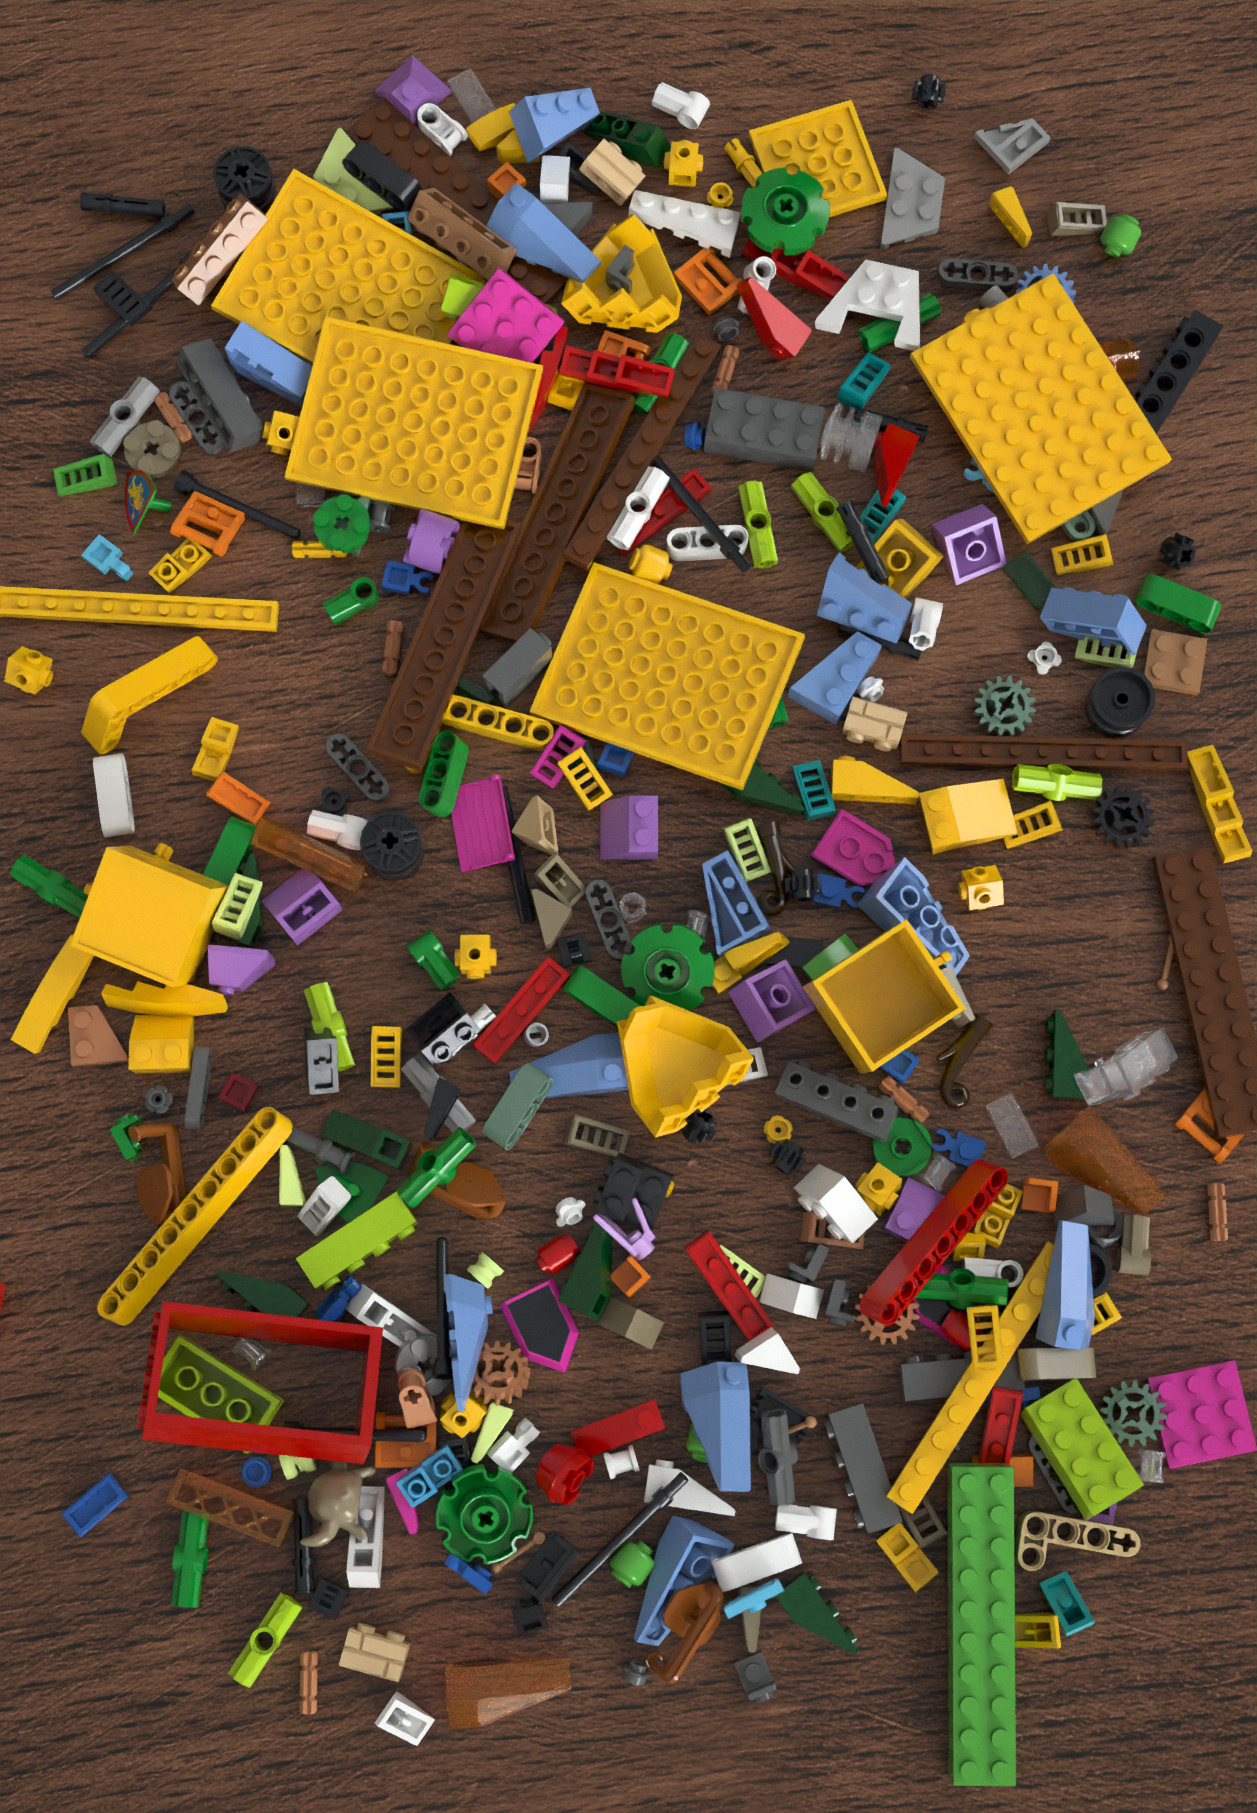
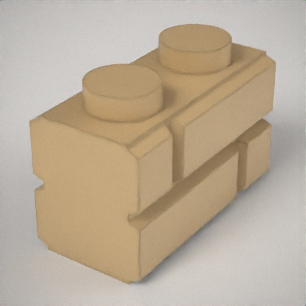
(612, 171)
(874, 724)
(375, 1652)

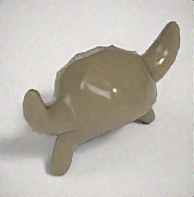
(335, 1502)

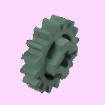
(995, 700)
(1143, 1424)

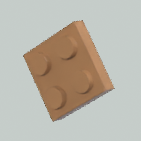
(1175, 661)

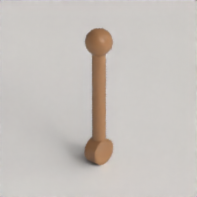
(1163, 983)
(809, 1422)
(538, 1538)

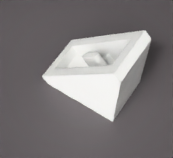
(554, 179)
(791, 1296)
(769, 1352)
(404, 1719)

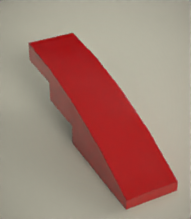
(803, 270)
(551, 364)
(617, 372)

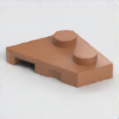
(93, 1038)

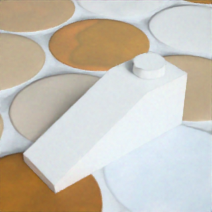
(379, 1312)
(690, 1496)
(365, 1555)

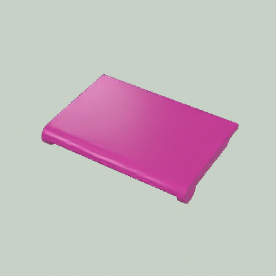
(482, 825)

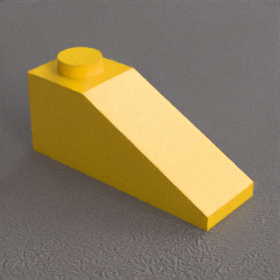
(862, 782)

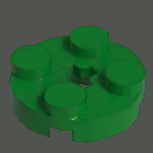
(342, 508)
(918, 1151)

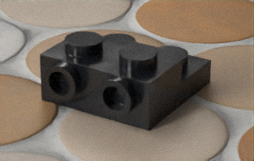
(442, 1029)
(628, 1180)

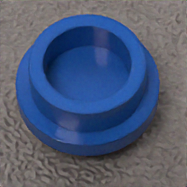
(694, 435)
(256, 1471)

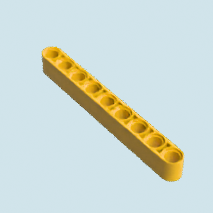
(194, 1216)

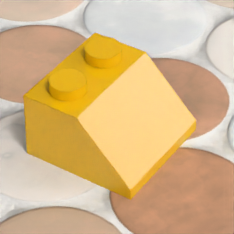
(161, 1044)

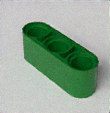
(1178, 603)
(445, 787)
(231, 850)
(598, 996)

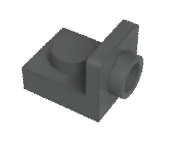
(620, 269)
(813, 1260)
(838, 1297)
(755, 1677)

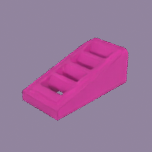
(549, 750)
(407, 1513)

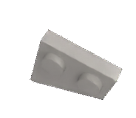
(1013, 143)

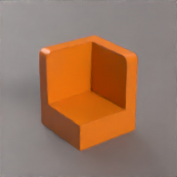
(504, 180)
(1039, 1195)
(630, 1276)

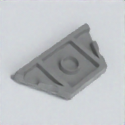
(912, 200)

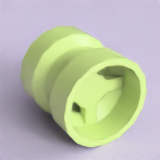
(294, 1465)

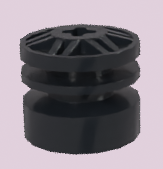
(257, 182)
(406, 853)

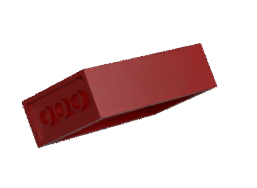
(253, 1436)

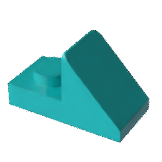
(1066, 1603)

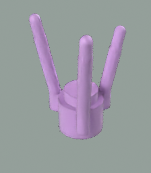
(636, 1243)

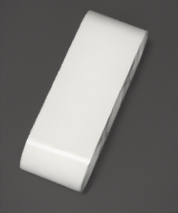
(694, 550)
(113, 795)
(756, 1562)

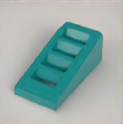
(856, 396)
(897, 499)
(819, 811)

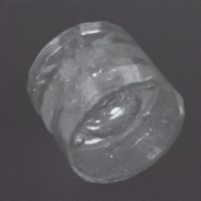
(850, 437)

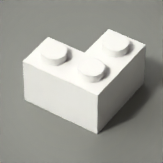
(836, 1201)

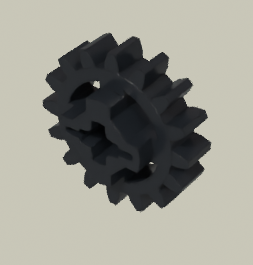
(1113, 811)

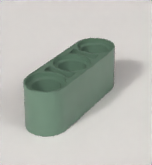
(517, 1106)

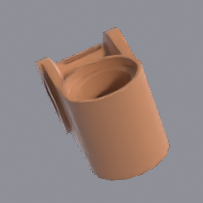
(529, 469)
(415, 1399)

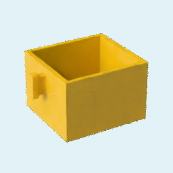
(149, 915)
(885, 997)

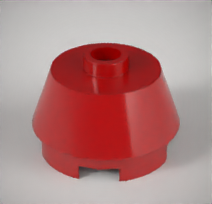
(563, 1472)

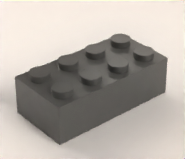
(763, 429)

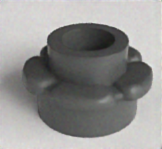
(726, 328)
(158, 1107)
(635, 1672)

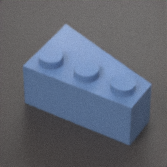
(862, 603)
(835, 679)

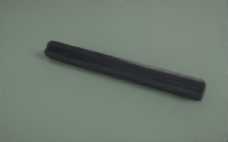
(517, 872)

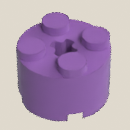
(430, 541)

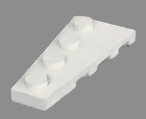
(698, 221)

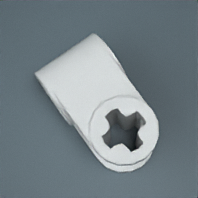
(444, 131)

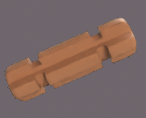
(725, 368)
(173, 417)
(392, 648)
(903, 1100)
(1217, 1212)
(308, 1682)

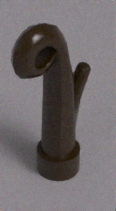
(779, 865)
(959, 1054)

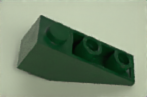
(636, 139)
(766, 792)
(251, 869)
(1063, 1059)
(367, 1139)
(590, 1280)
(265, 1295)
(808, 1610)

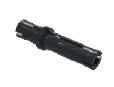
(123, 205)
(913, 427)
(862, 541)
(902, 647)
(303, 1554)

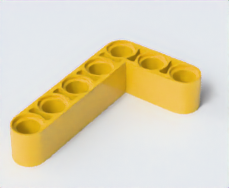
(141, 687)
(497, 728)

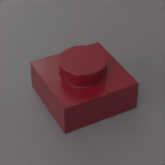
(238, 1092)

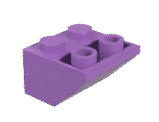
(302, 905)

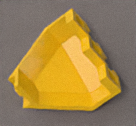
(654, 293)
(677, 1063)

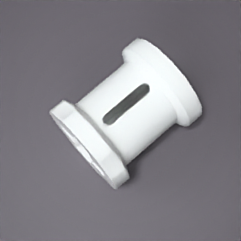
(621, 1461)

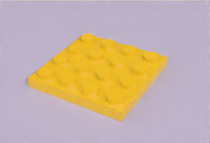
(827, 147)

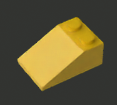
(905, 557)
(967, 815)

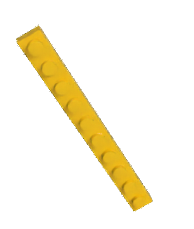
(139, 609)
(971, 1389)

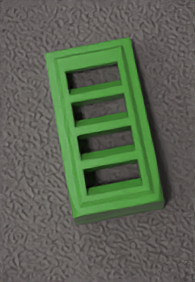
(95, 463)

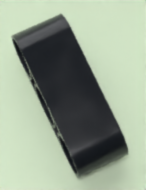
(381, 175)

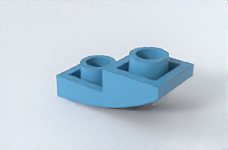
(429, 1475)

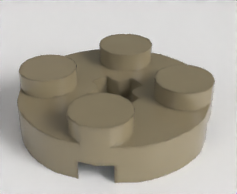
(152, 434)

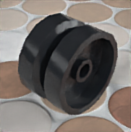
(1135, 699)

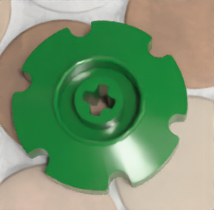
(785, 211)
(674, 947)
(487, 1536)

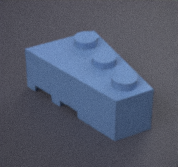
(551, 118)
(268, 364)
(1095, 616)
(732, 905)

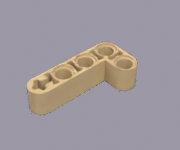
(1076, 1538)

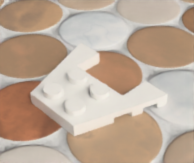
(880, 292)

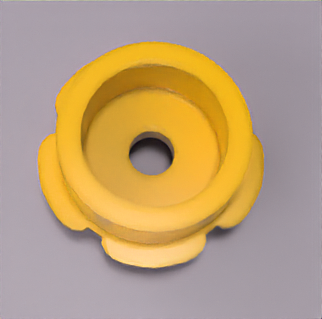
(720, 189)
(785, 1126)

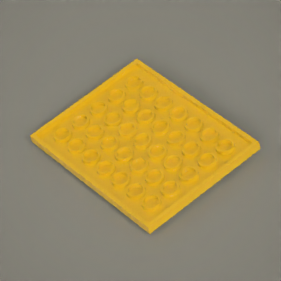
(335, 262)
(1040, 408)
(414, 422)
(667, 675)

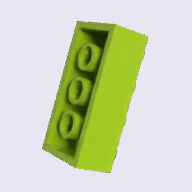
(212, 1389)
(1081, 1449)

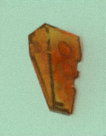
(1099, 1158)
(497, 1689)

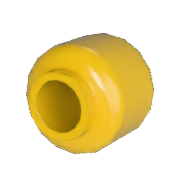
(650, 564)

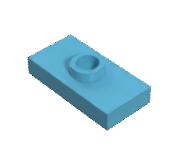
(754, 1599)

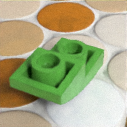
(830, 957)

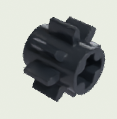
(928, 91)
(1177, 551)
(802, 885)
(699, 1126)
(787, 1156)

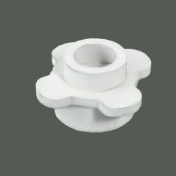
(1046, 649)
(871, 689)
(569, 1211)

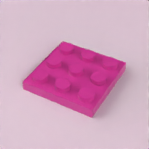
(506, 321)
(1203, 1414)

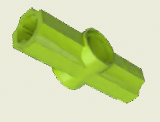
(816, 498)
(755, 509)
(1056, 782)
(326, 1015)
(254, 1656)

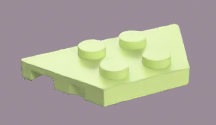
(335, 177)

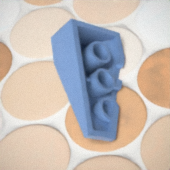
(541, 235)
(903, 896)
(585, 1067)
(1068, 1298)
(468, 1318)
(720, 1411)
(680, 1562)

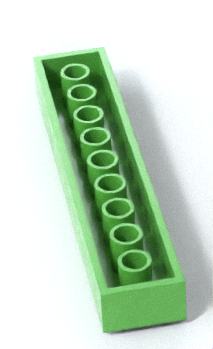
(981, 1624)

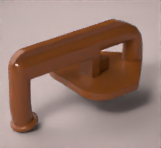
(164, 1181)
(471, 1190)
(693, 1616)

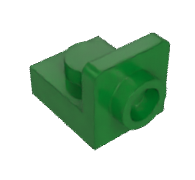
(120, 1133)

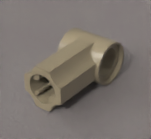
(1133, 1254)

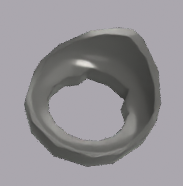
(1112, 1238)

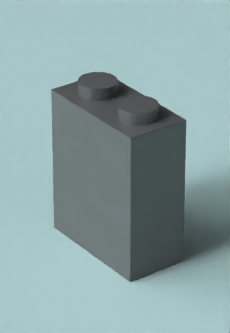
(518, 668)

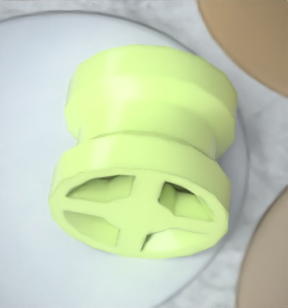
(485, 1270)

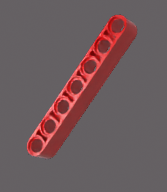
(933, 1242)

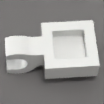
(511, 1449)

